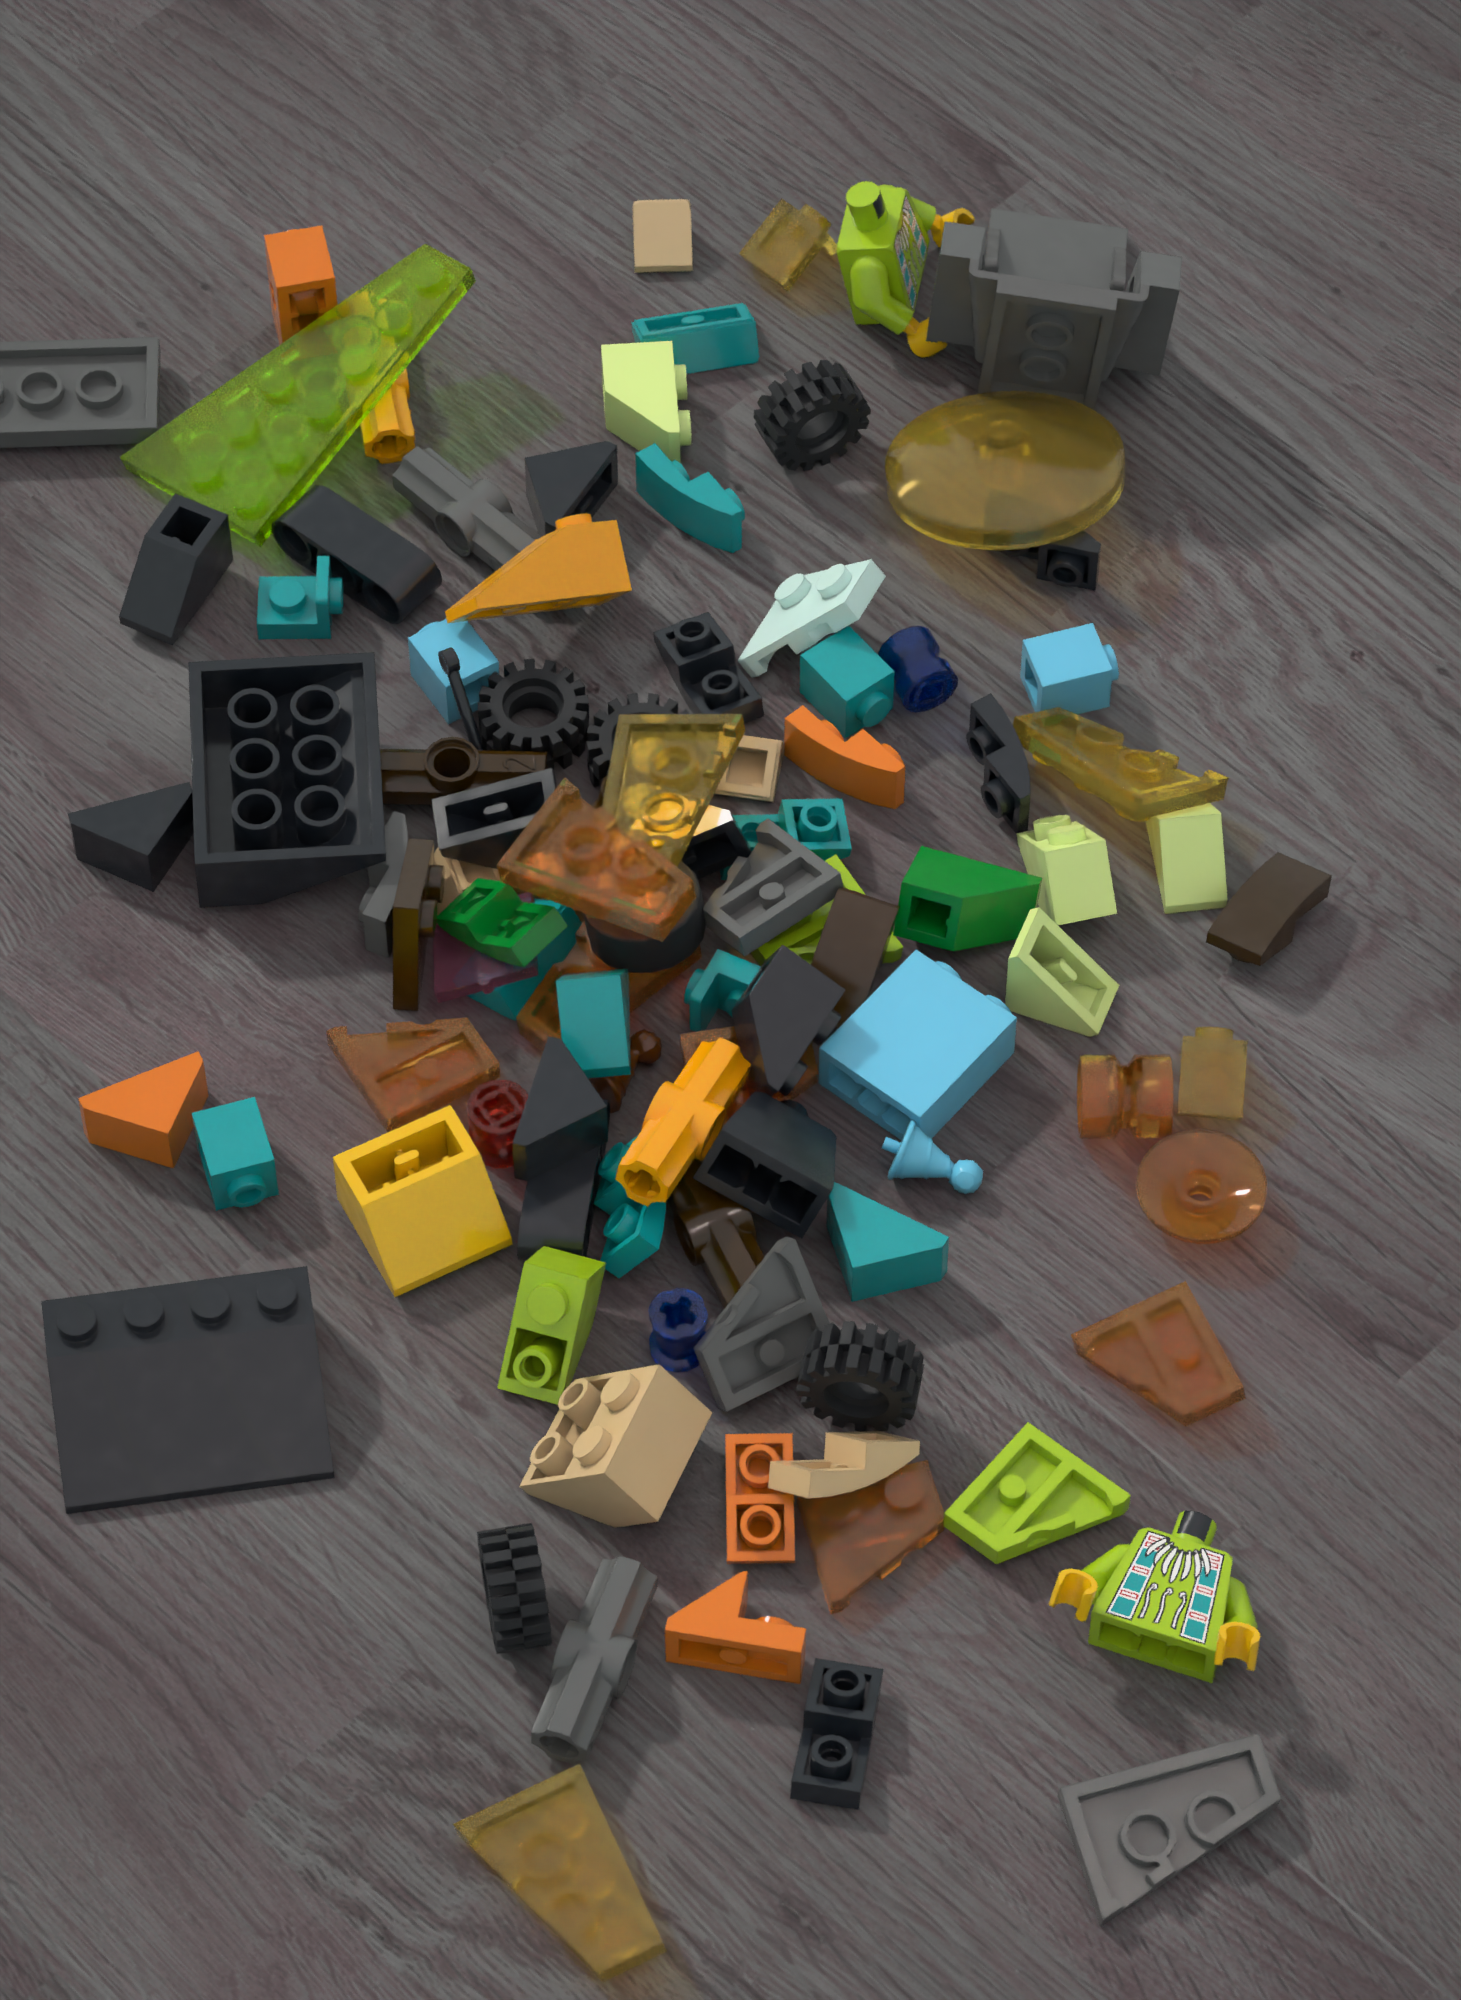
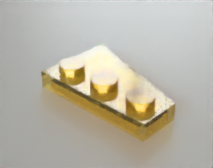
(1128, 779)
(569, 1871)

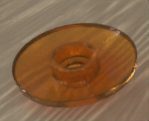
(1206, 1165)

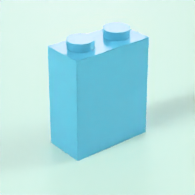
(917, 1047)

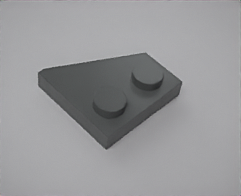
(769, 890)
(762, 1330)

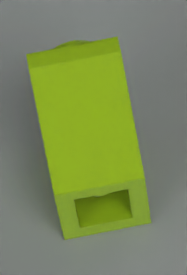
(550, 1323)

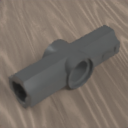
(464, 513)
(594, 1659)

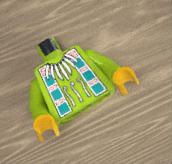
(884, 257)
(1166, 1600)

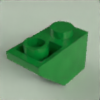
(963, 901)

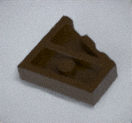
(414, 920)

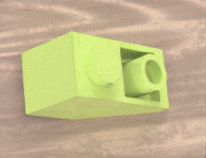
(643, 394)
(1072, 869)

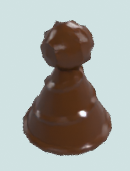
(644, 1048)

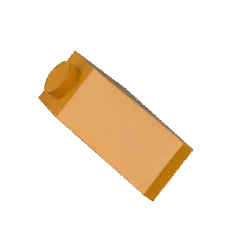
(562, 570)

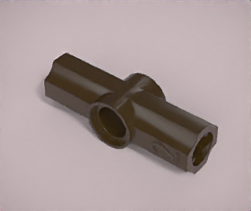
(428, 773)
(715, 1234)

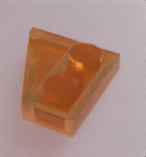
(414, 1066)
(870, 1529)

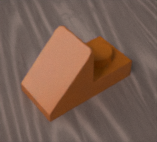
(720, 1638)

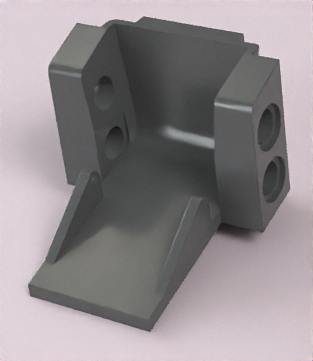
(1051, 303)

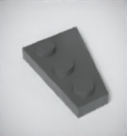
(1162, 1817)

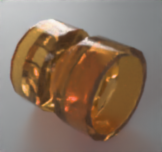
(1124, 1096)

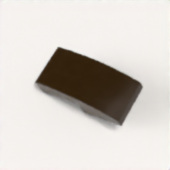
(1266, 907)
(854, 946)

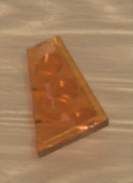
(595, 867)

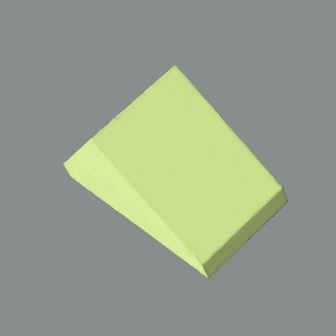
(1189, 858)
(1056, 979)

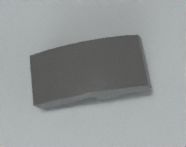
(378, 900)

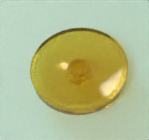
(1005, 470)

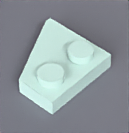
(810, 609)

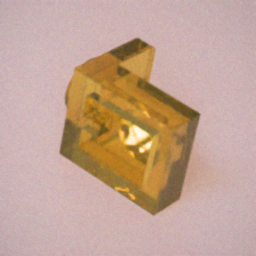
(788, 243)
(1212, 1074)

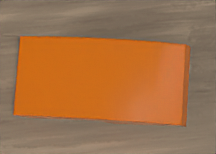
(853, 767)
(756, 1516)

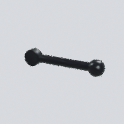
(451, 666)

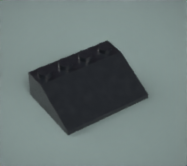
(283, 774)
(186, 1390)

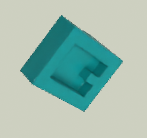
(299, 604)
(717, 987)

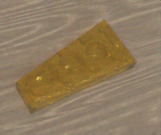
(667, 774)

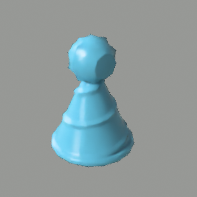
(920, 1158)

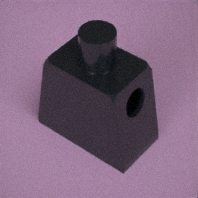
(773, 1162)

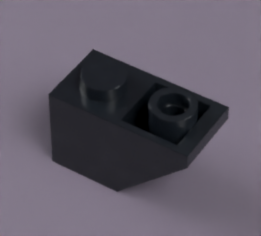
(176, 568)
(779, 1018)

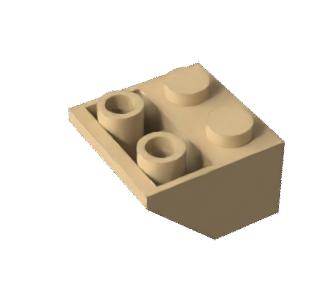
(617, 1446)

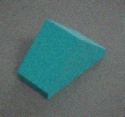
(596, 1020)
(881, 1247)

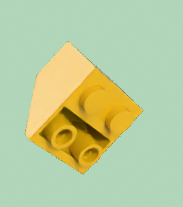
(421, 1200)

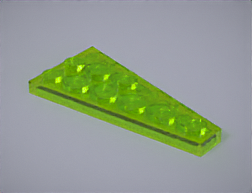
(287, 415)

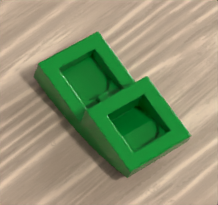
(499, 924)

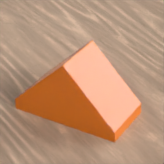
(148, 1112)

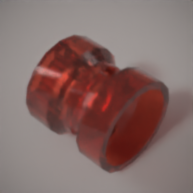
(493, 1120)

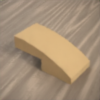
(848, 1464)

